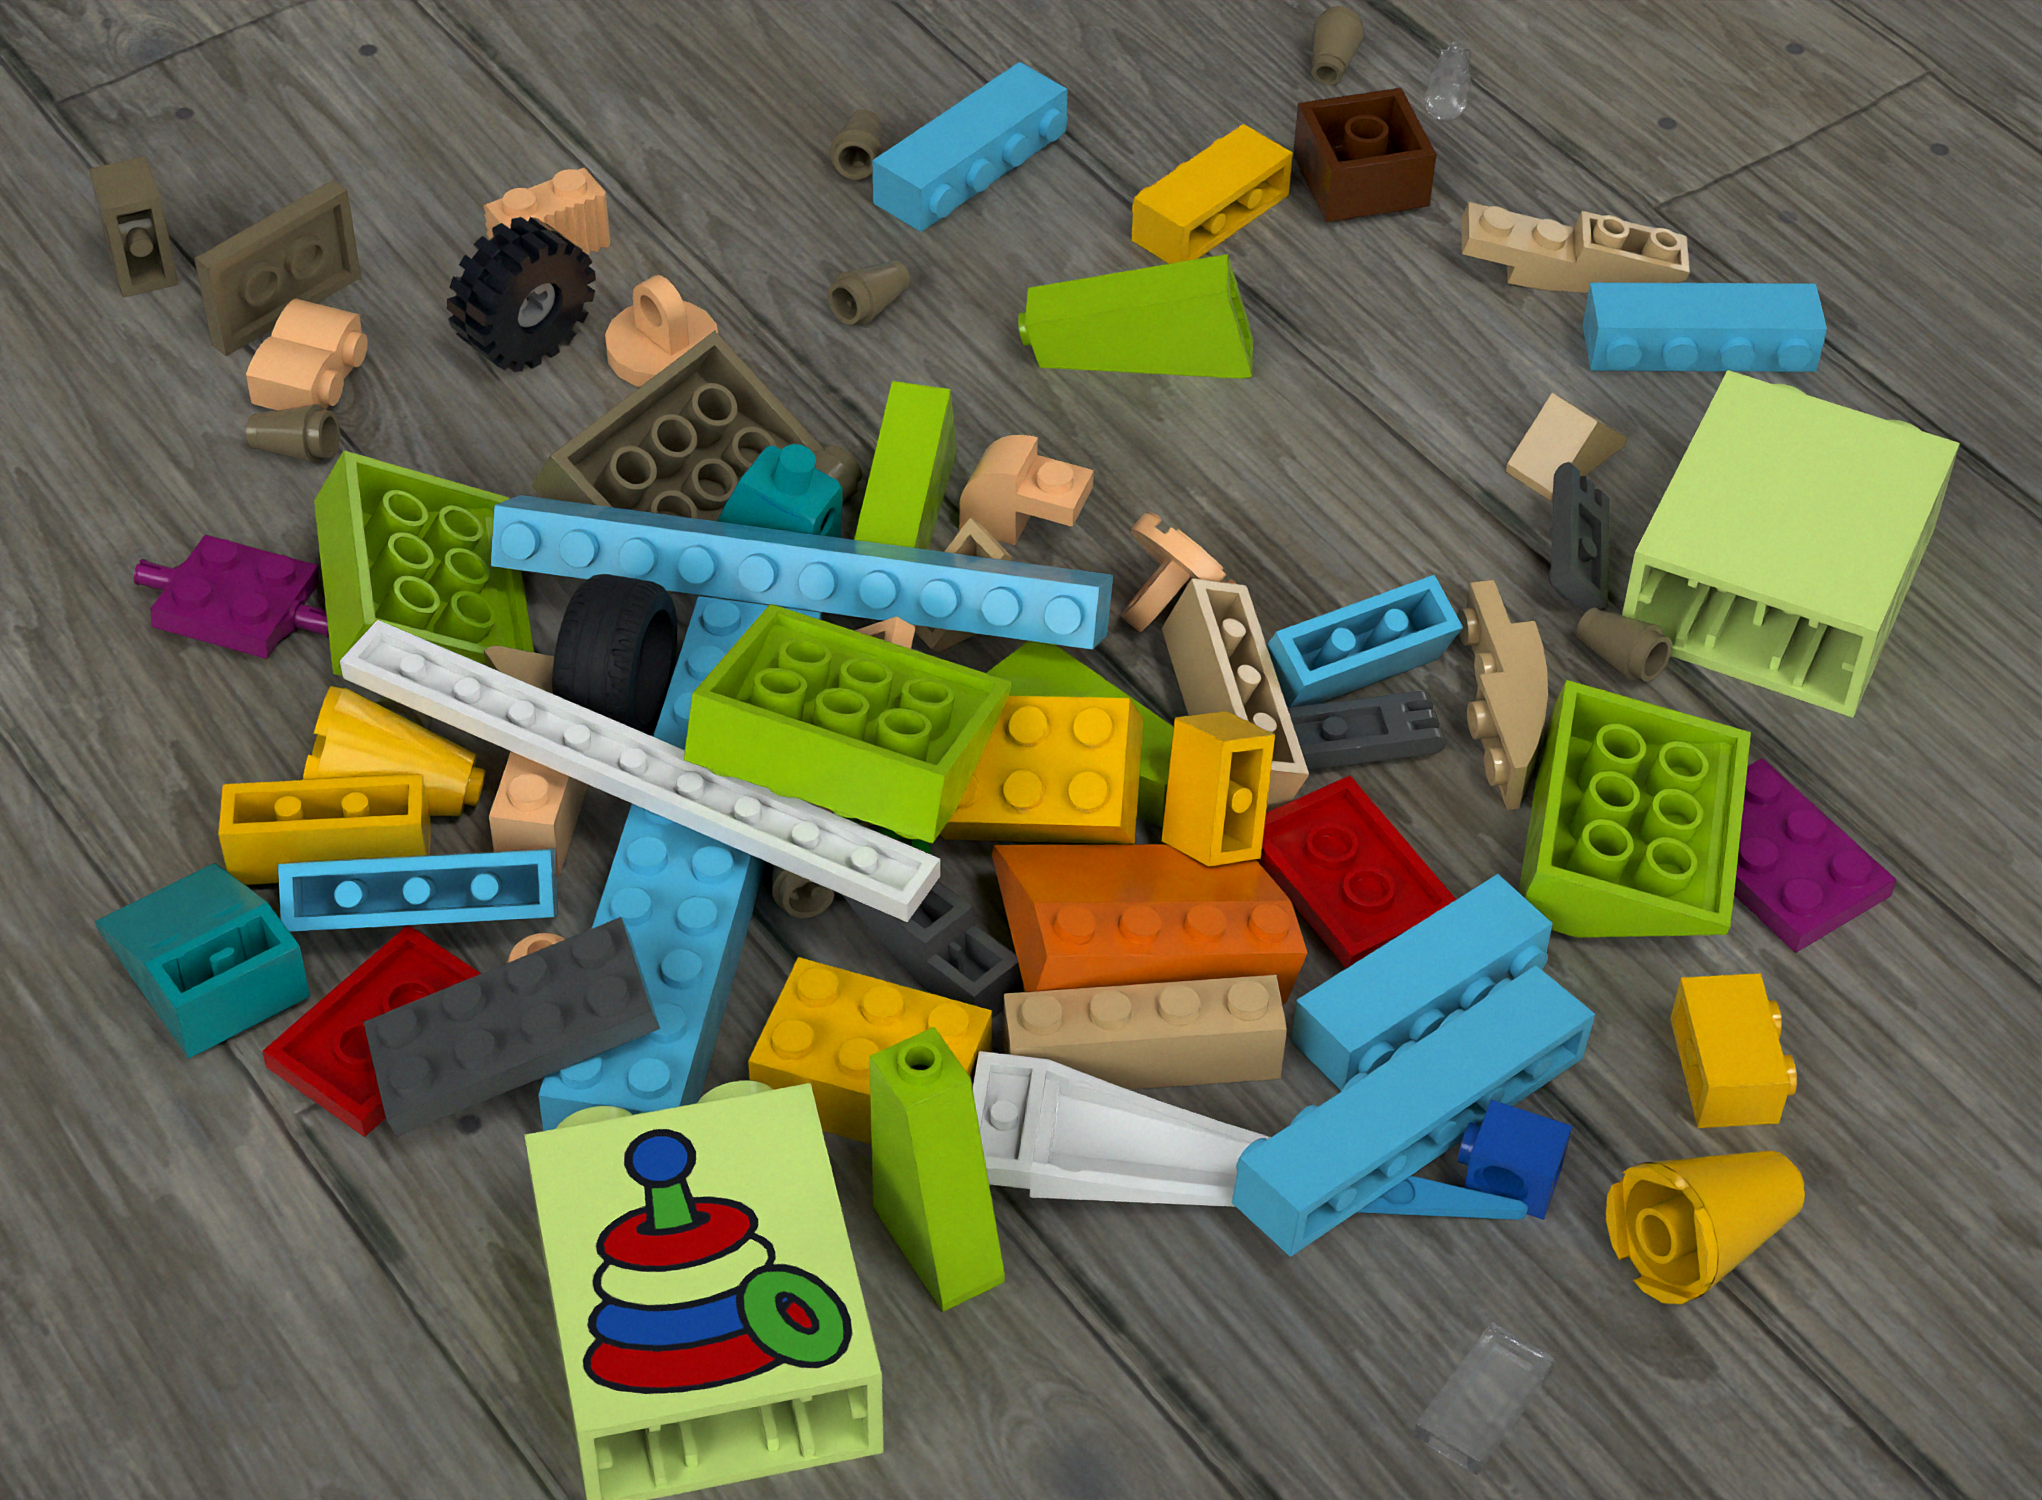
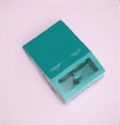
(207, 957)

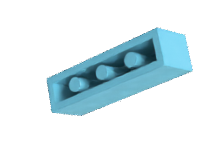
(969, 146)
(1704, 327)
(418, 889)
(1419, 980)

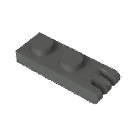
(1579, 539)
(1367, 729)

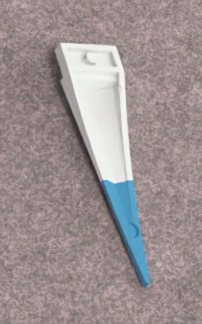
(1102, 1142)

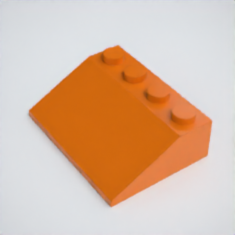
(1143, 917)

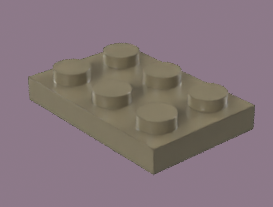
(290, 255)

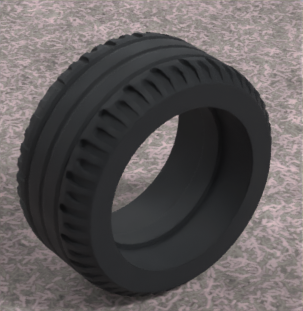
(617, 649)

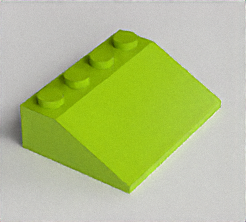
(416, 559)
(845, 722)
(1634, 818)

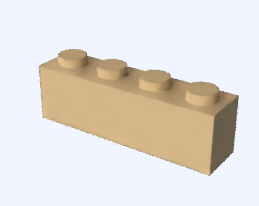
(1228, 668)
(1154, 1031)

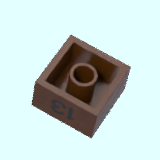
(1364, 154)

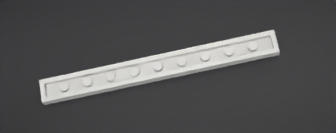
(642, 770)

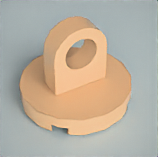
(654, 331)
(1179, 562)

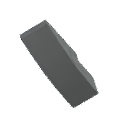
(947, 950)

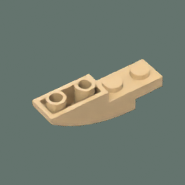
(1570, 258)
(1509, 693)

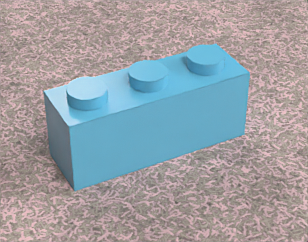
(1363, 643)

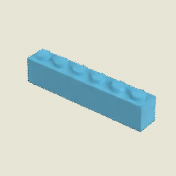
(1409, 1109)

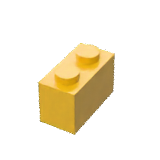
(1218, 788)
(1732, 1050)

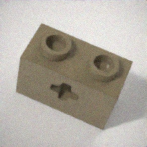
(134, 226)

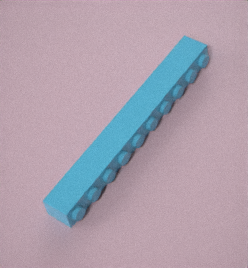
(805, 571)

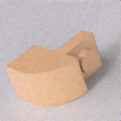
(1018, 484)

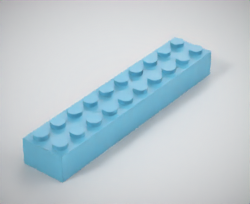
(685, 912)

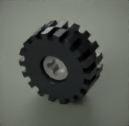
(521, 294)

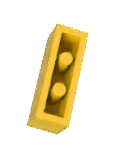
(1211, 195)
(321, 821)

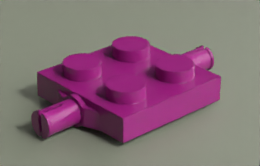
(234, 596)

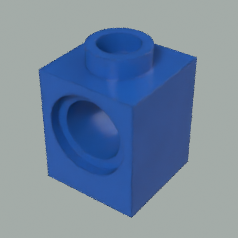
(1515, 1156)

